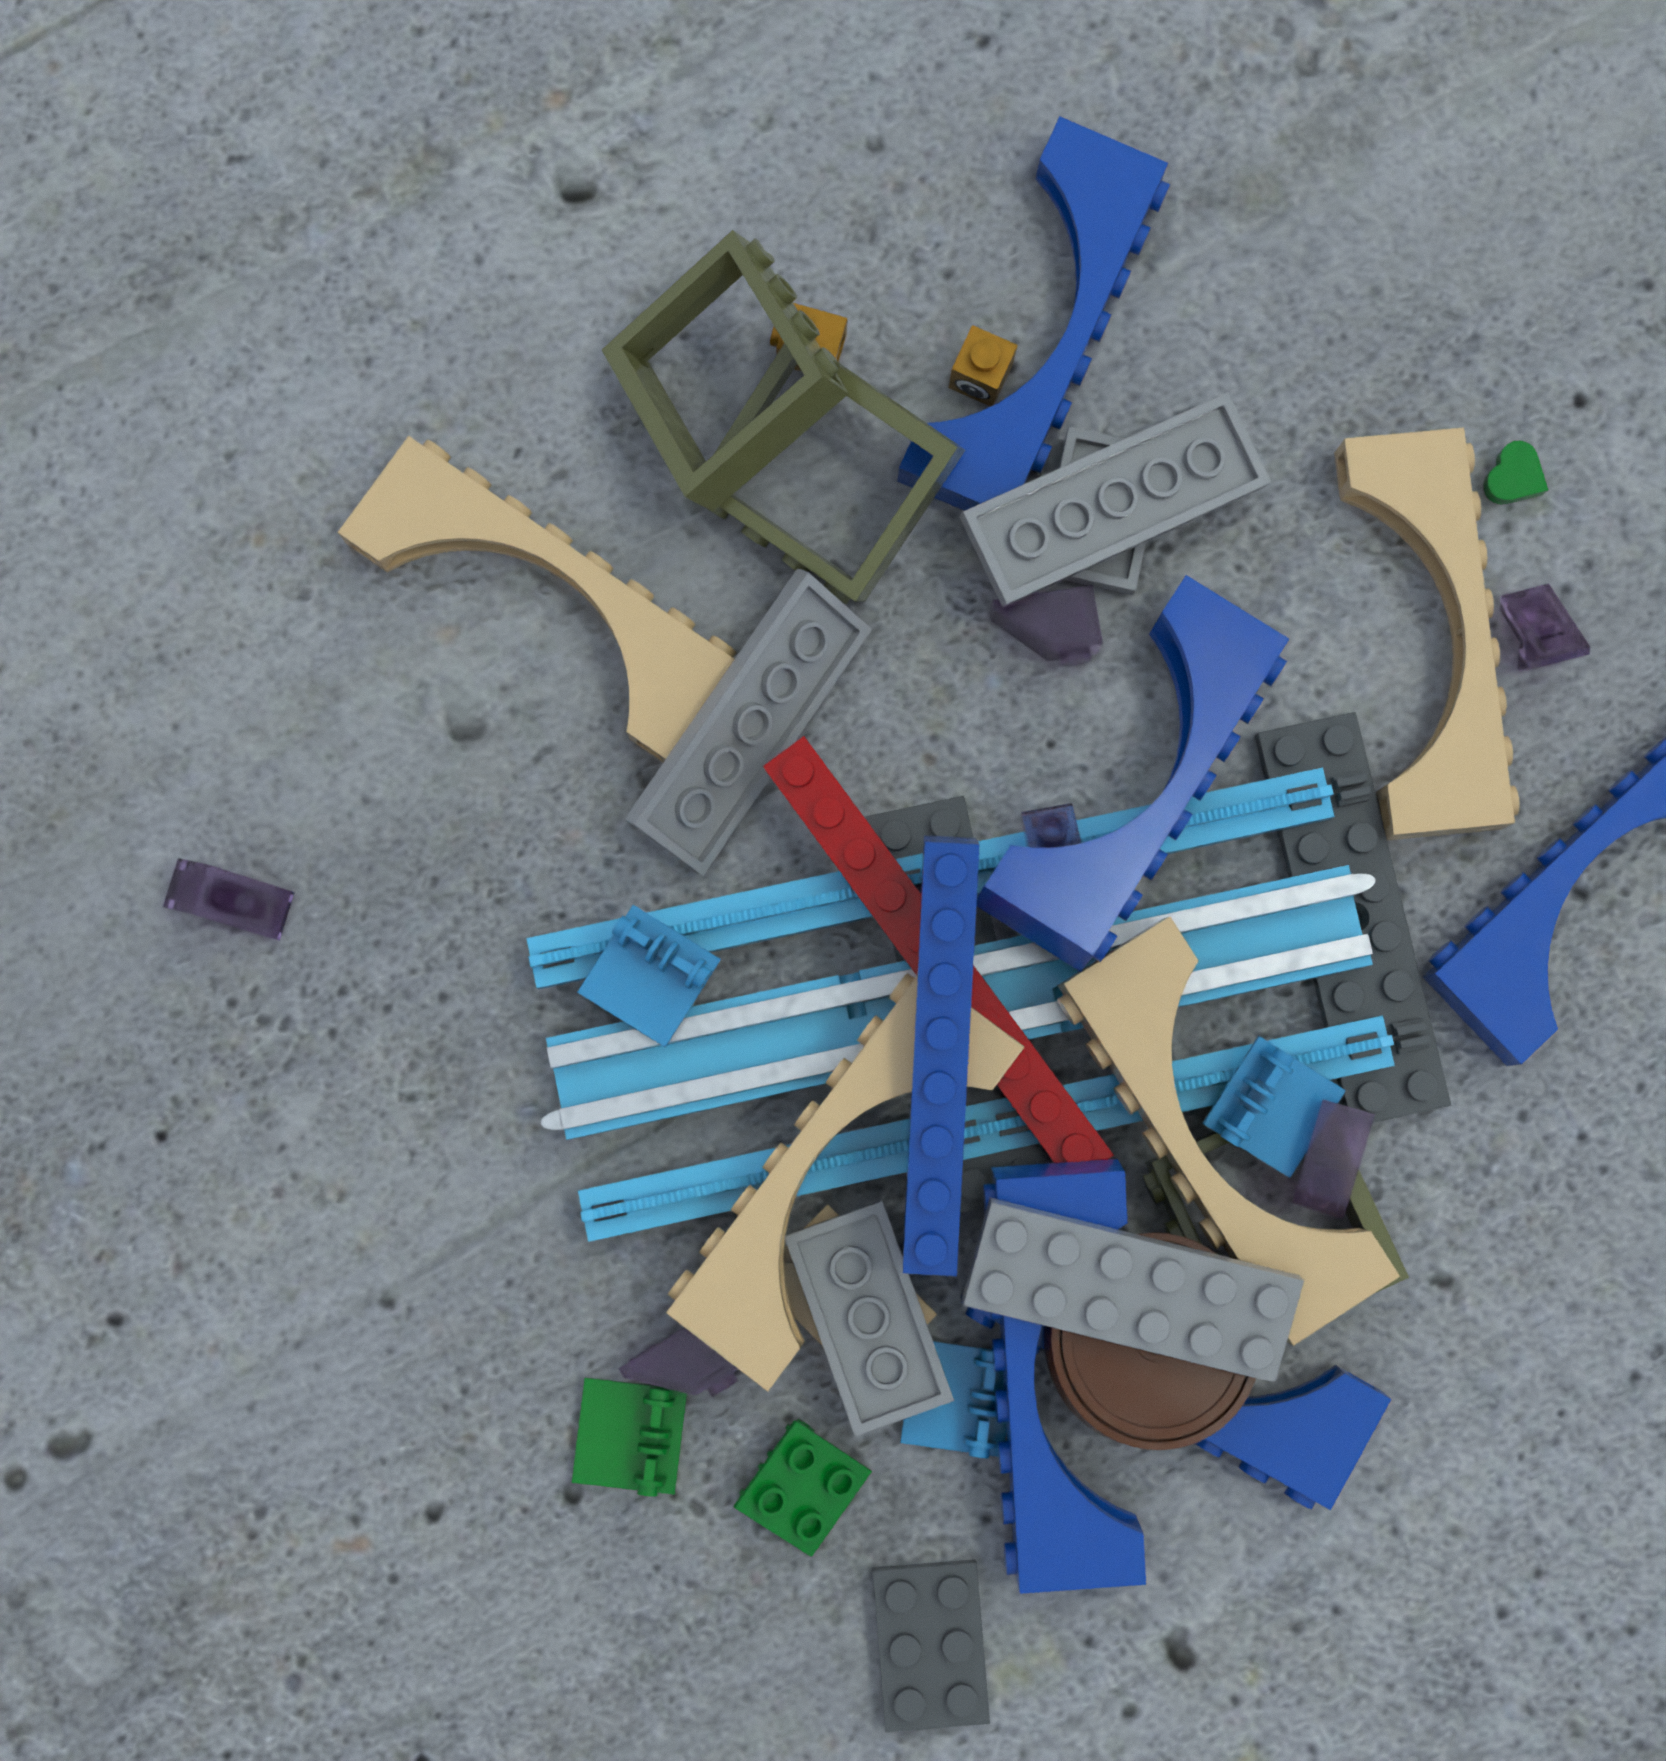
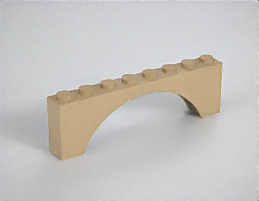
(1426, 496)
(433, 508)
(1130, 1015)
(740, 1290)

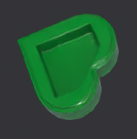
(1516, 475)

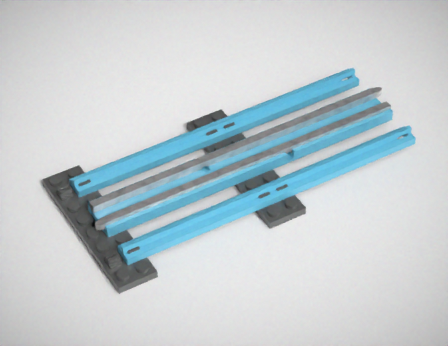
(1245, 940)

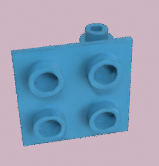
(648, 975)
(1271, 1106)
(971, 1419)

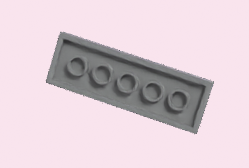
(1114, 499)
(748, 722)
(1132, 1290)

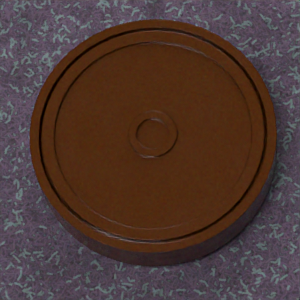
(1141, 1394)

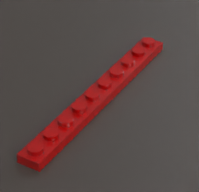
(896, 908)

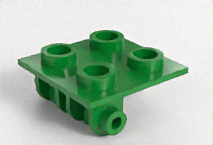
(629, 1436)
(802, 1487)

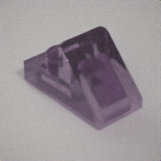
(1542, 628)

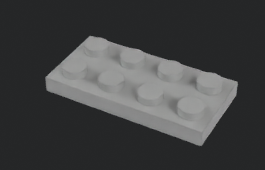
(868, 1318)

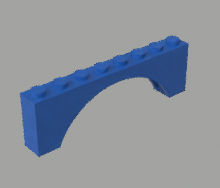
(1103, 201)
(1076, 892)
(1501, 967)
(940, 1055)
(1298, 1435)
(1059, 1526)

